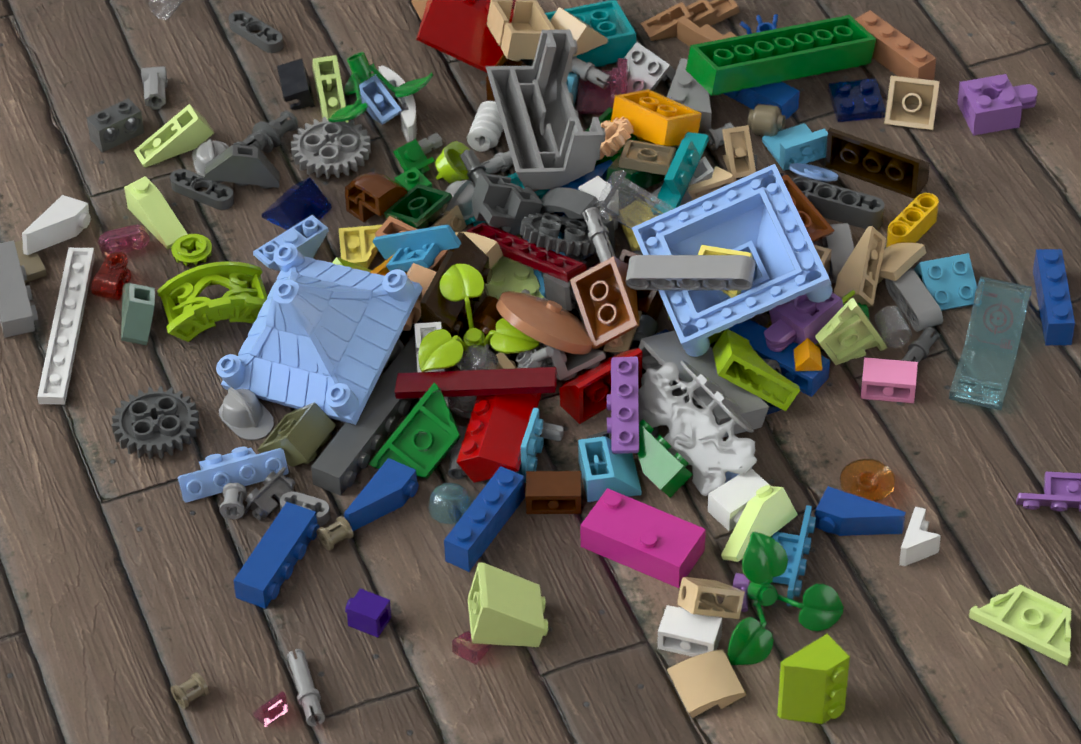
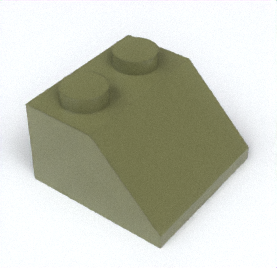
(300, 434)

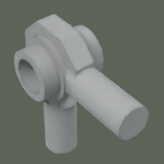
(534, 357)

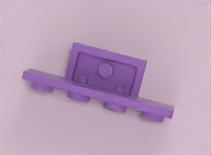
(624, 405)
(1060, 492)

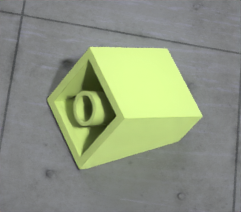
(505, 609)

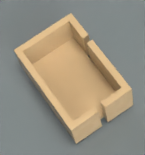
(521, 37)

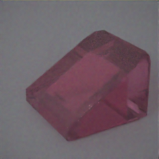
(466, 649)
(272, 709)

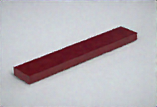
(530, 255)
(478, 382)

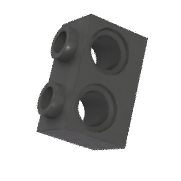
(115, 125)

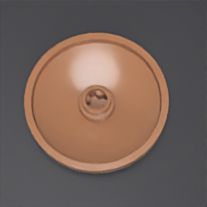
(545, 322)

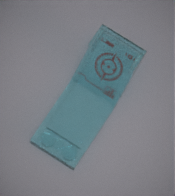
(991, 343)

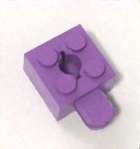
(994, 103)
(799, 321)

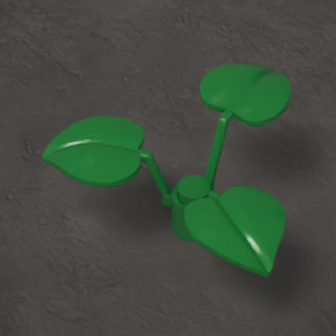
(361, 72)
(760, 563)

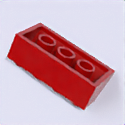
(495, 434)

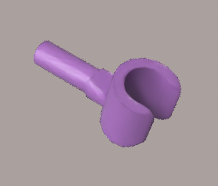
(742, 583)

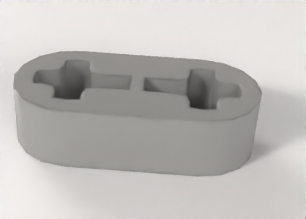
(309, 502)

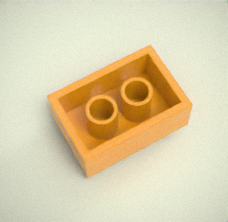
(656, 117)

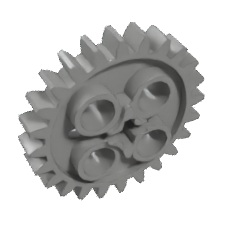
(330, 147)

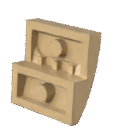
(899, 259)
(706, 682)

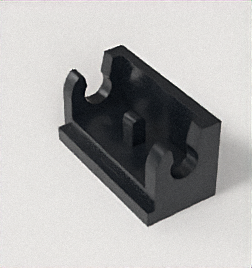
(296, 84)

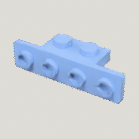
(239, 467)

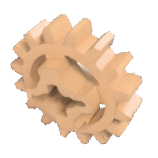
(615, 136)

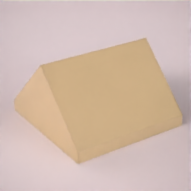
(586, 36)
(912, 102)

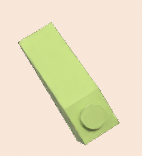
(328, 85)
(176, 137)
(153, 211)
(762, 514)

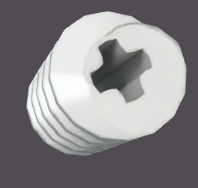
(485, 128)

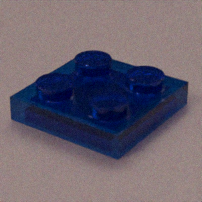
(857, 100)

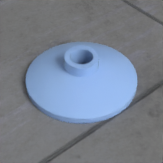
(813, 172)

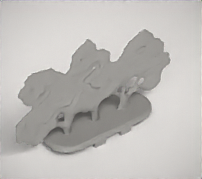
(695, 430)

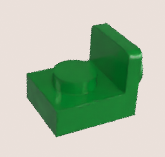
(412, 156)

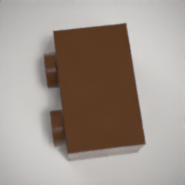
(553, 492)

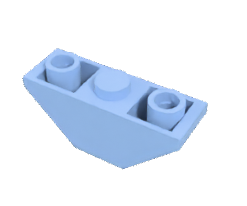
(305, 236)

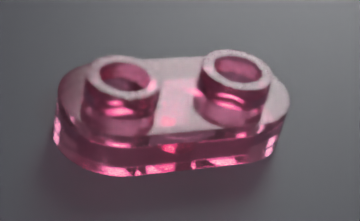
(124, 239)

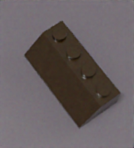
(876, 164)
(438, 308)

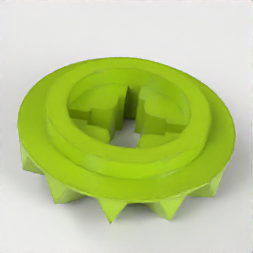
(188, 242)

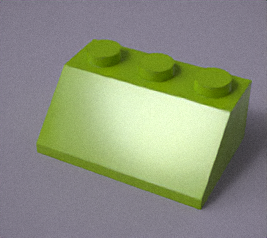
(814, 682)

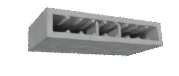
(668, 348)

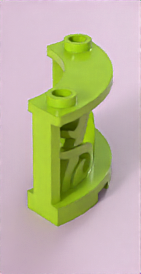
(201, 313)

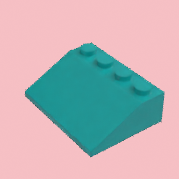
(610, 22)

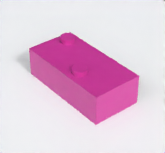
(642, 537)

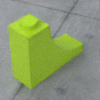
(745, 368)

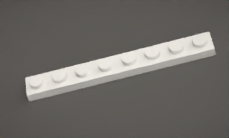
(66, 326)

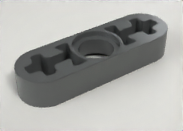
(267, 40)
(215, 196)

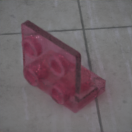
(594, 99)

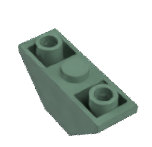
(137, 313)

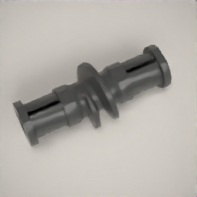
(268, 135)

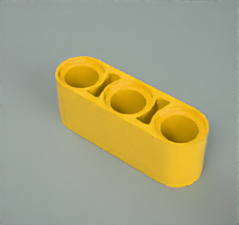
(913, 220)

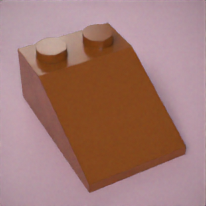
(813, 221)
(606, 301)

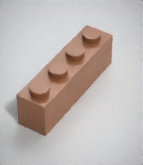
(896, 50)

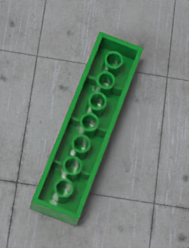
(780, 54)

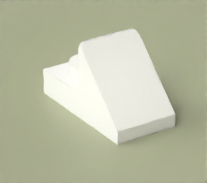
(917, 541)

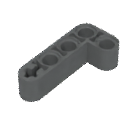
(842, 203)

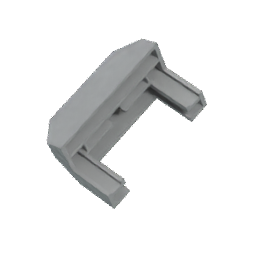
(541, 118)

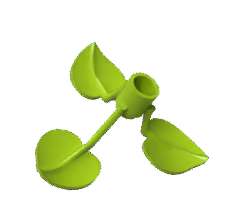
(442, 351)

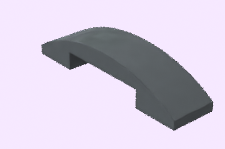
(567, 200)

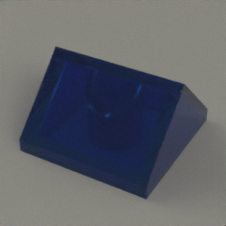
(297, 205)

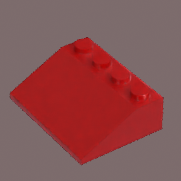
(461, 31)

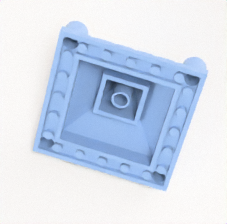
(746, 217)
(321, 335)

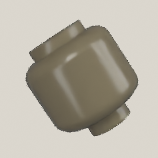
(766, 120)

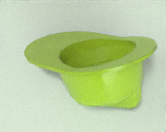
(450, 164)

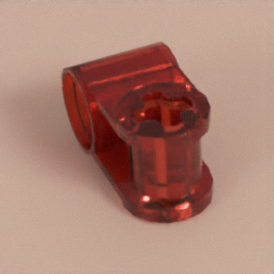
(111, 277)

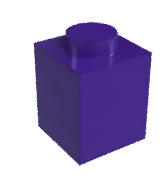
(368, 612)

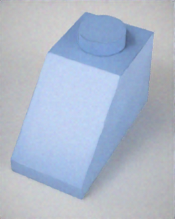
(380, 102)

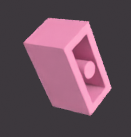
(889, 380)

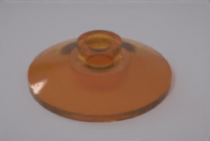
(868, 479)

